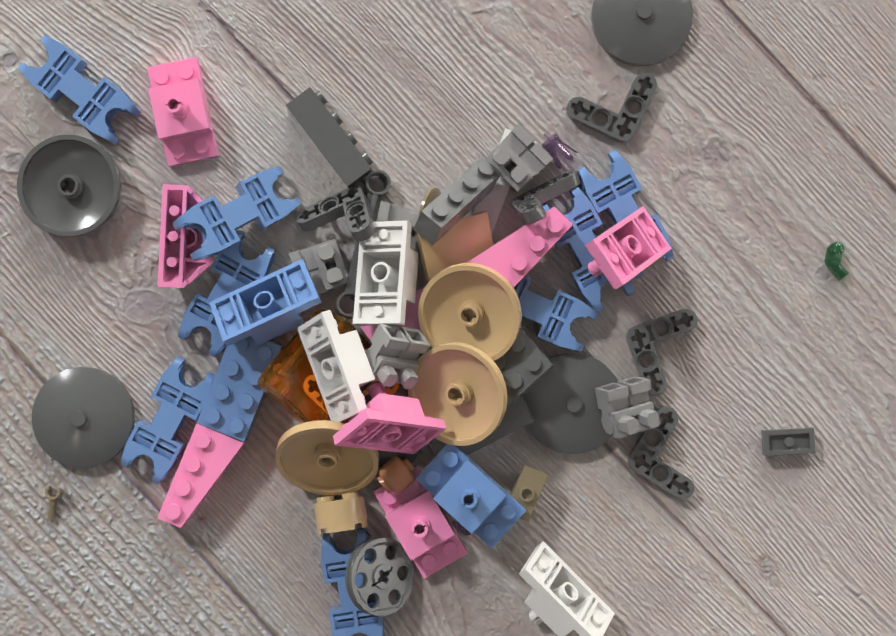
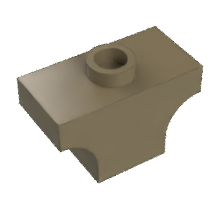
(528, 489)

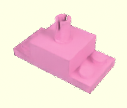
(182, 112)
(627, 248)
(389, 424)
(421, 527)

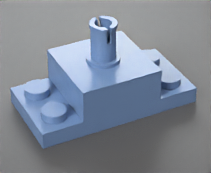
(266, 305)
(470, 495)

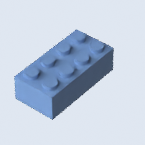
(235, 393)

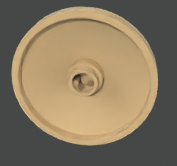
(470, 307)
(463, 390)
(315, 464)

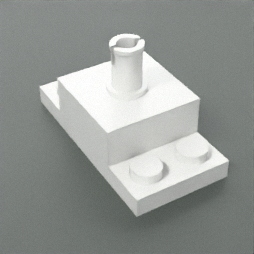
(385, 275)
(337, 365)
(562, 597)

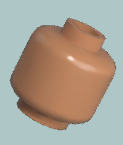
(396, 475)

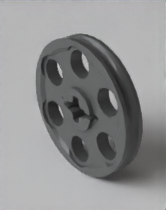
(371, 574)

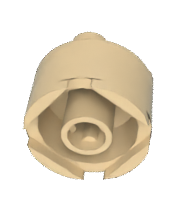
(340, 514)

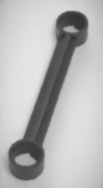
(374, 200)

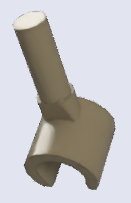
(53, 501)

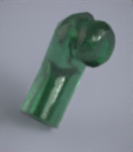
(833, 260)

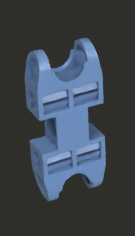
(63, 76)
(618, 203)
(219, 222)
(576, 240)
(227, 282)
(546, 312)
(159, 438)
(347, 618)

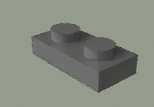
(788, 441)

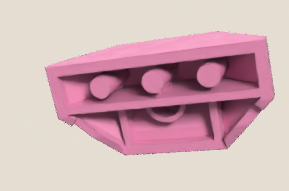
(175, 264)

